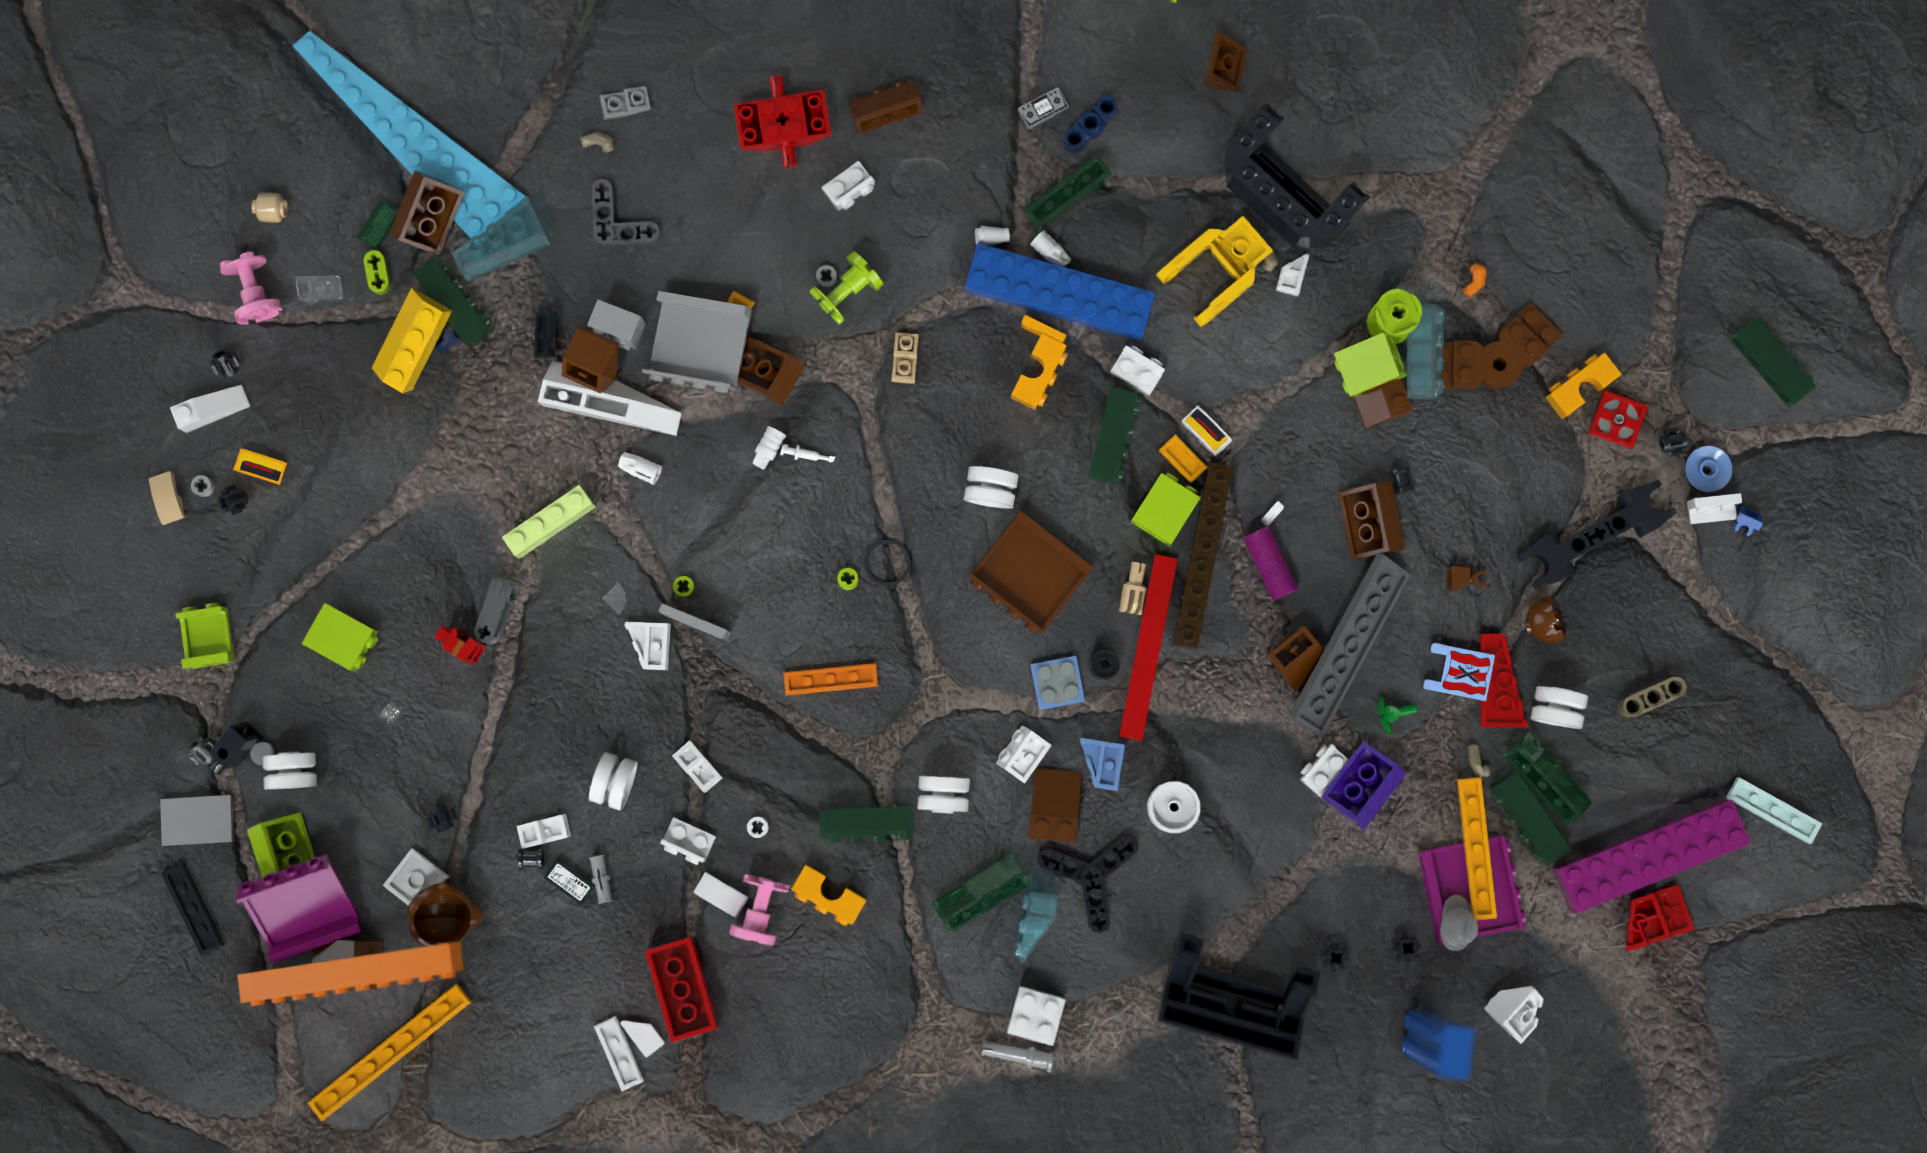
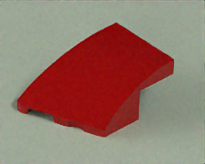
(1657, 917)

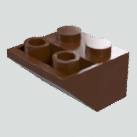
(591, 360)
(1296, 658)

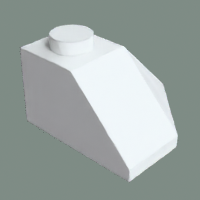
(1516, 1011)

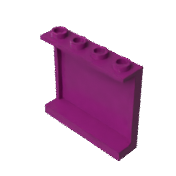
(1446, 876)
(300, 908)

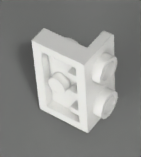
(849, 186)
(1138, 370)
(1713, 508)
(1023, 753)
(1324, 770)
(688, 840)

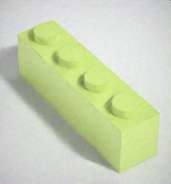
(548, 522)

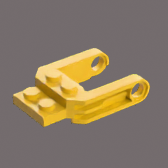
(1236, 250)

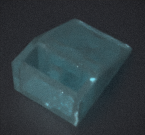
(1039, 916)

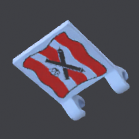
(1464, 672)

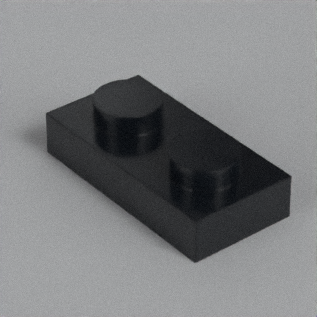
(545, 334)

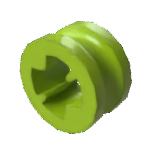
(843, 585)
(691, 586)

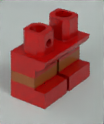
(456, 644)

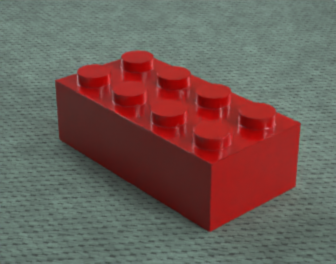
(682, 989)

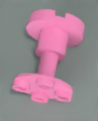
(253, 296)
(757, 918)

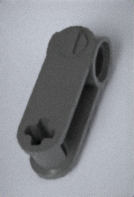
(496, 609)

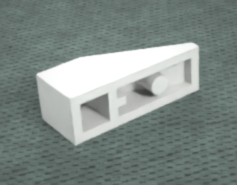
(209, 408)

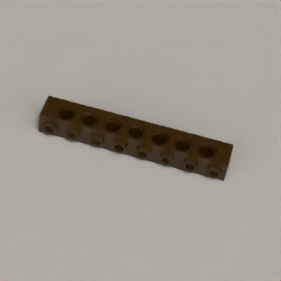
(1202, 556)

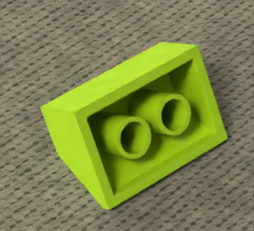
(280, 843)

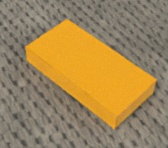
(1039, 328)
(1182, 459)

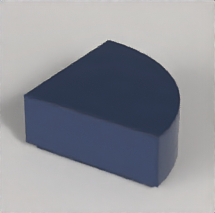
(449, 340)

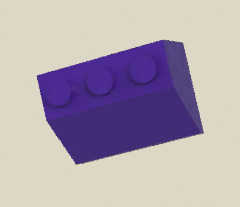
(1363, 785)

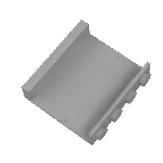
(699, 342)

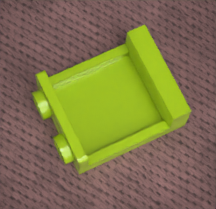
(1369, 364)
(1166, 508)
(206, 636)
(340, 638)

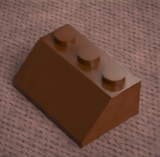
(885, 107)
(426, 212)
(1383, 403)
(1371, 520)

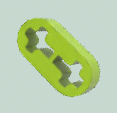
(371, 272)

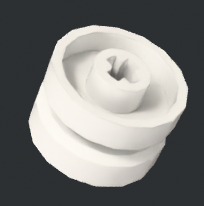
(990, 487)
(1559, 704)
(289, 770)
(613, 781)
(943, 794)
(1159, 807)

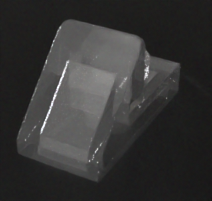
(318, 288)

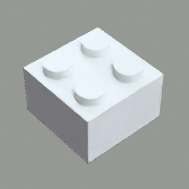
(1036, 1015)

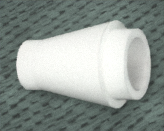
(991, 235)

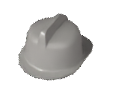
(1457, 924)

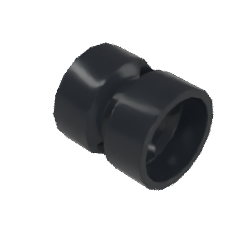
(1104, 665)

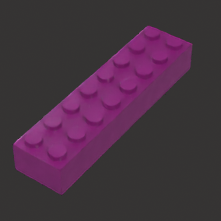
(1651, 856)

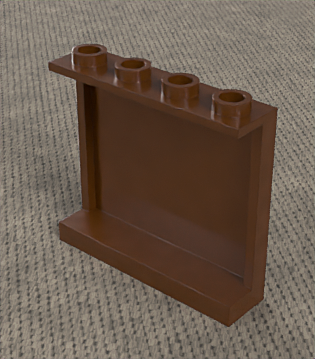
(1030, 573)

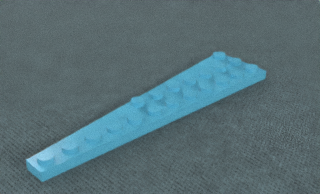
(414, 139)

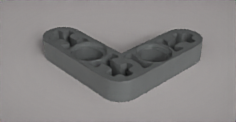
(616, 229)

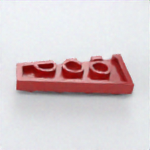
(1503, 702)

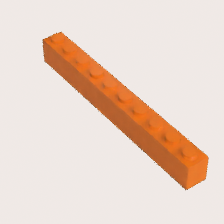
(351, 972)

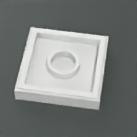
(413, 875)

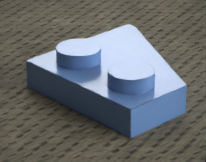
(1104, 762)

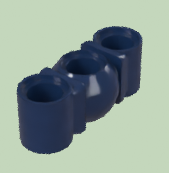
(1096, 115)

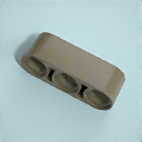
(1662, 694)

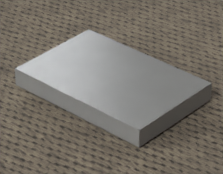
(694, 622)
(197, 820)

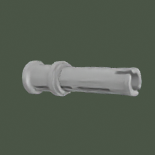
(1029, 1057)

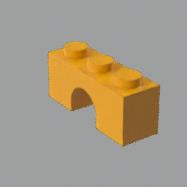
(1598, 372)
(1032, 390)
(809, 887)

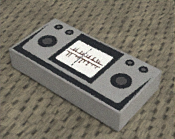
(1043, 108)

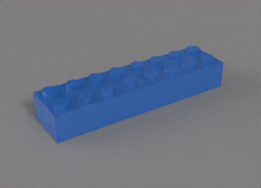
(1059, 292)
(1438, 1044)

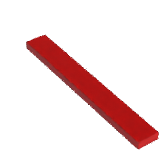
(1148, 647)

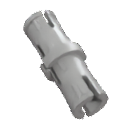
(597, 865)

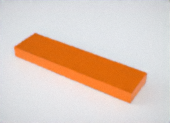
(830, 679)

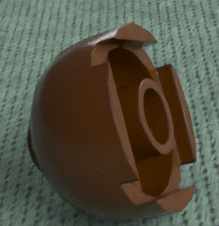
(1545, 621)

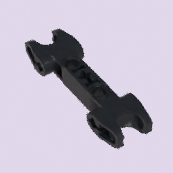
(1634, 514)

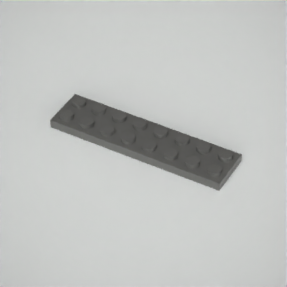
(1349, 645)

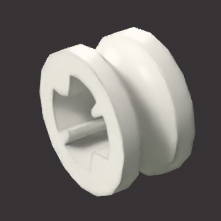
(750, 826)

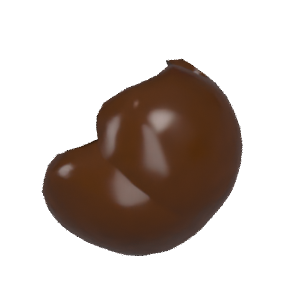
(442, 914)

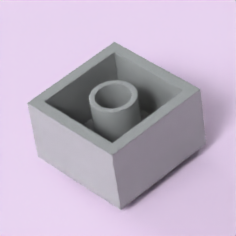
(617, 325)

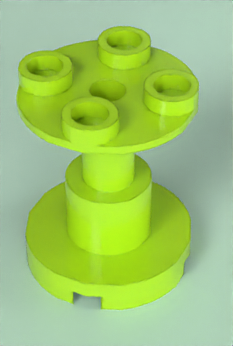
(852, 281)
(1395, 314)

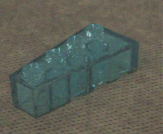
(502, 242)
(1426, 354)

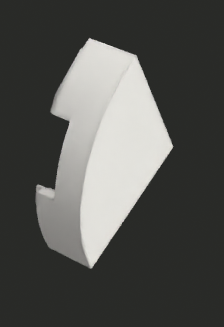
(1272, 513)

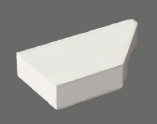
(1292, 276)
(644, 1036)

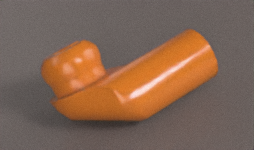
(1479, 278)

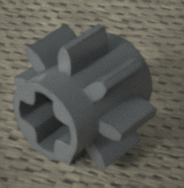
(200, 750)

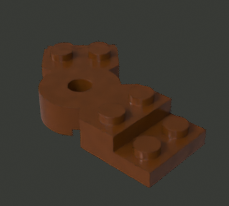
(1515, 347)

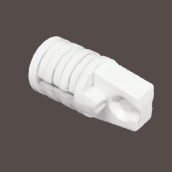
(1050, 249)
(768, 447)
(640, 467)

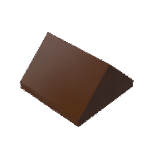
(1225, 64)

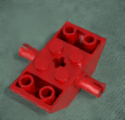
(761, 127)

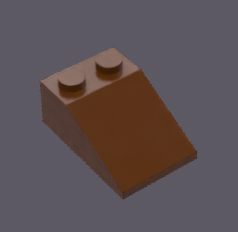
(768, 371)
(1055, 805)
(347, 949)

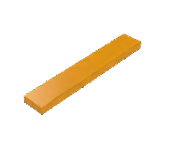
(1476, 848)

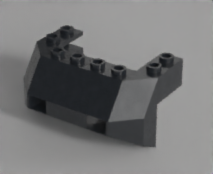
(1279, 193)
(1235, 1007)

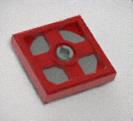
(1617, 419)

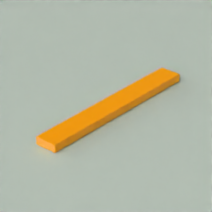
(389, 1052)

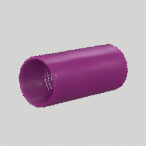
(1265, 555)

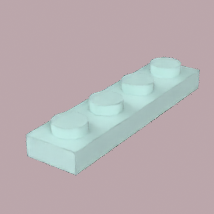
(1774, 810)

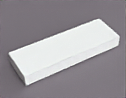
(619, 1053)

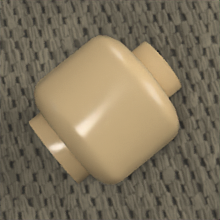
(270, 207)

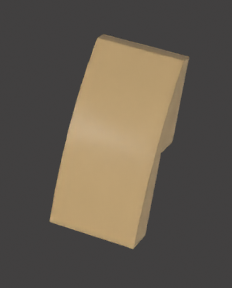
(905, 358)
(165, 497)

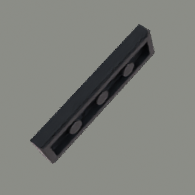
(192, 909)

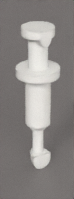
(803, 453)

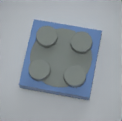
(1057, 683)

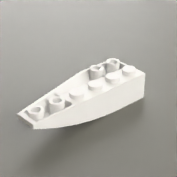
(614, 404)

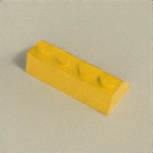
(410, 341)

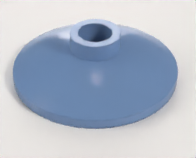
(1716, 461)

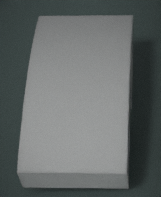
(625, 103)

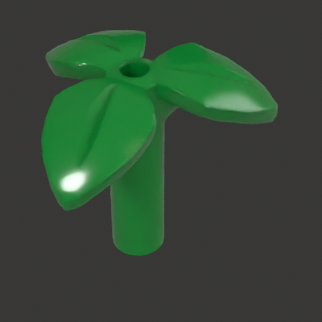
(1392, 713)

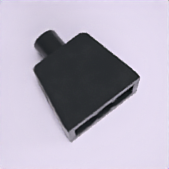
(234, 746)

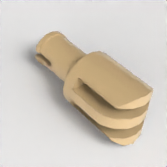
(1133, 591)

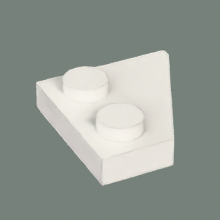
(651, 643)

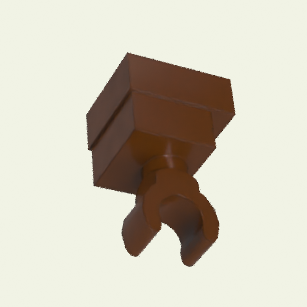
(1461, 576)

